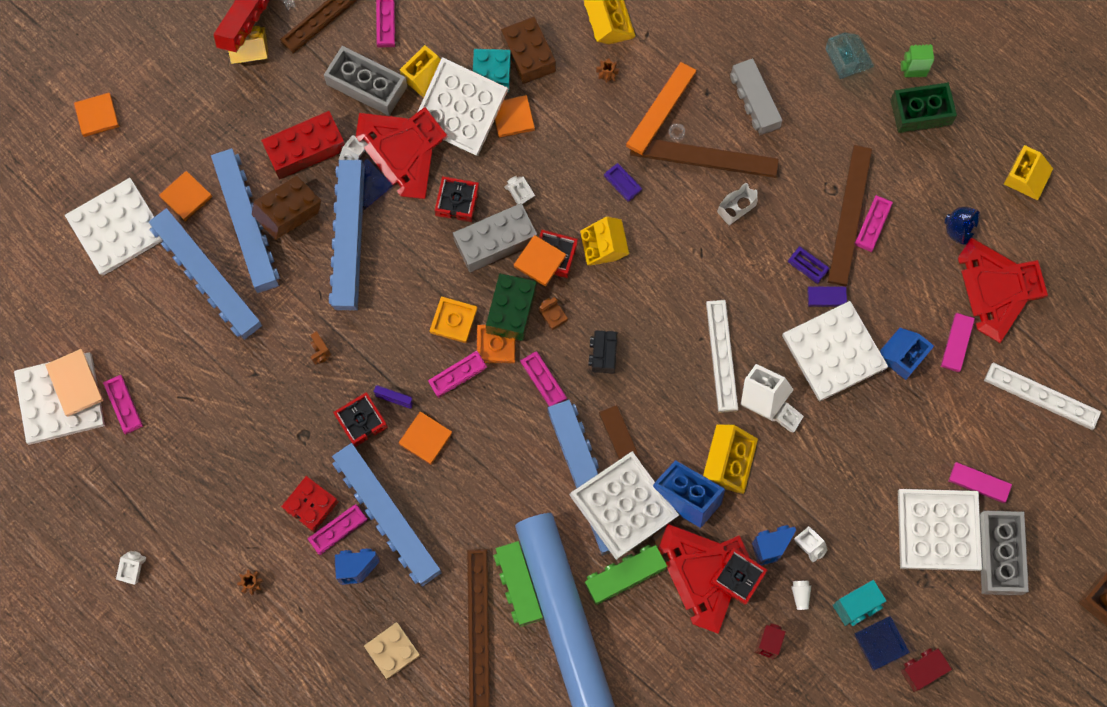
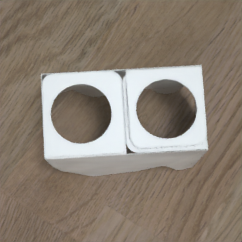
(744, 192)

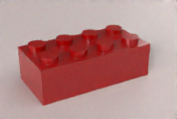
(303, 144)

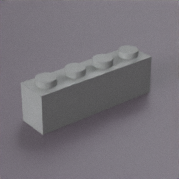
(756, 97)

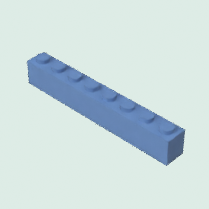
(245, 225)
(347, 235)
(205, 274)
(575, 449)
(386, 514)

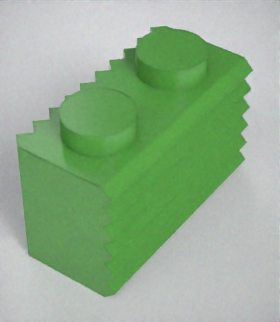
(917, 61)

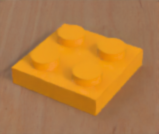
(453, 319)

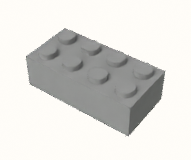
(365, 80)
(494, 237)
(1003, 553)

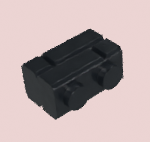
(604, 351)

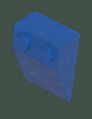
(690, 493)

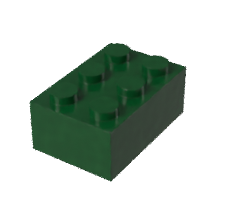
(923, 107)
(511, 307)

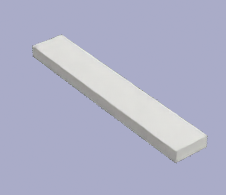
(722, 356)
(1042, 396)

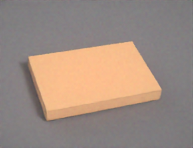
(74, 382)

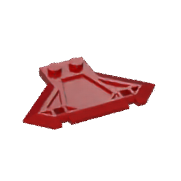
(402, 148)
(998, 287)
(695, 570)

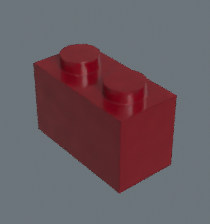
(770, 641)
(926, 669)

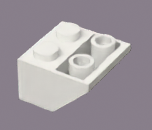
(765, 392)

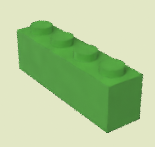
(625, 575)
(518, 583)

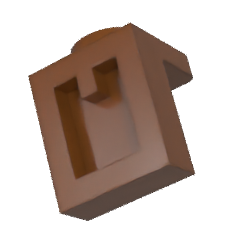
(552, 313)
(318, 344)

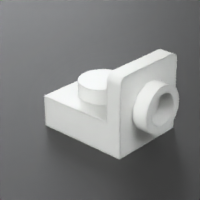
(352, 149)
(519, 189)
(788, 417)
(811, 544)
(130, 567)

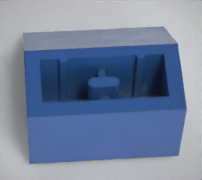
(905, 351)
(771, 546)
(355, 567)

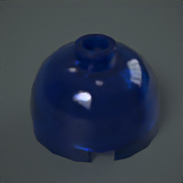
(961, 223)

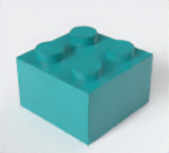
(493, 65)
(861, 601)

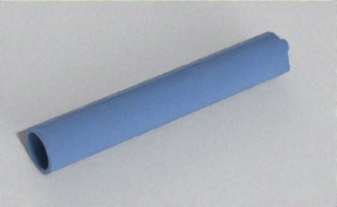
(563, 612)

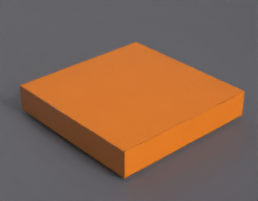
(96, 114)
(514, 117)
(185, 196)
(539, 260)
(494, 348)
(425, 438)

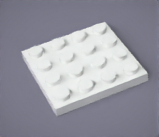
(463, 104)
(114, 226)
(834, 351)
(42, 410)
(623, 505)
(939, 530)

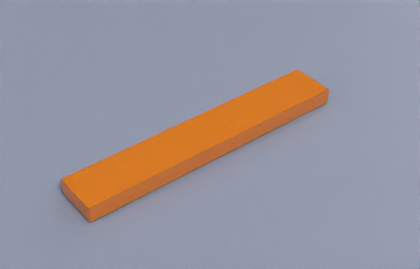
(661, 108)

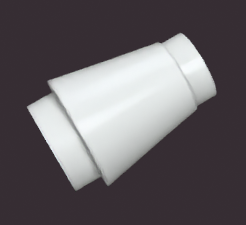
(801, 593)

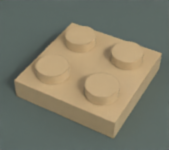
(391, 650)

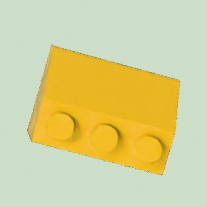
(609, 20)
(730, 457)

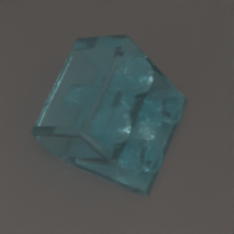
(848, 54)

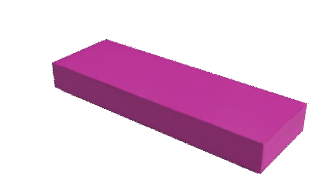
(385, 23)
(873, 223)
(957, 342)
(457, 374)
(543, 379)
(123, 404)
(980, 482)
(337, 529)

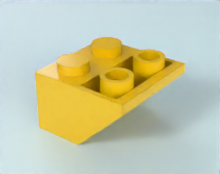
(253, 48)
(420, 70)
(1029, 173)
(604, 241)

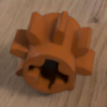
(607, 70)
(253, 577)

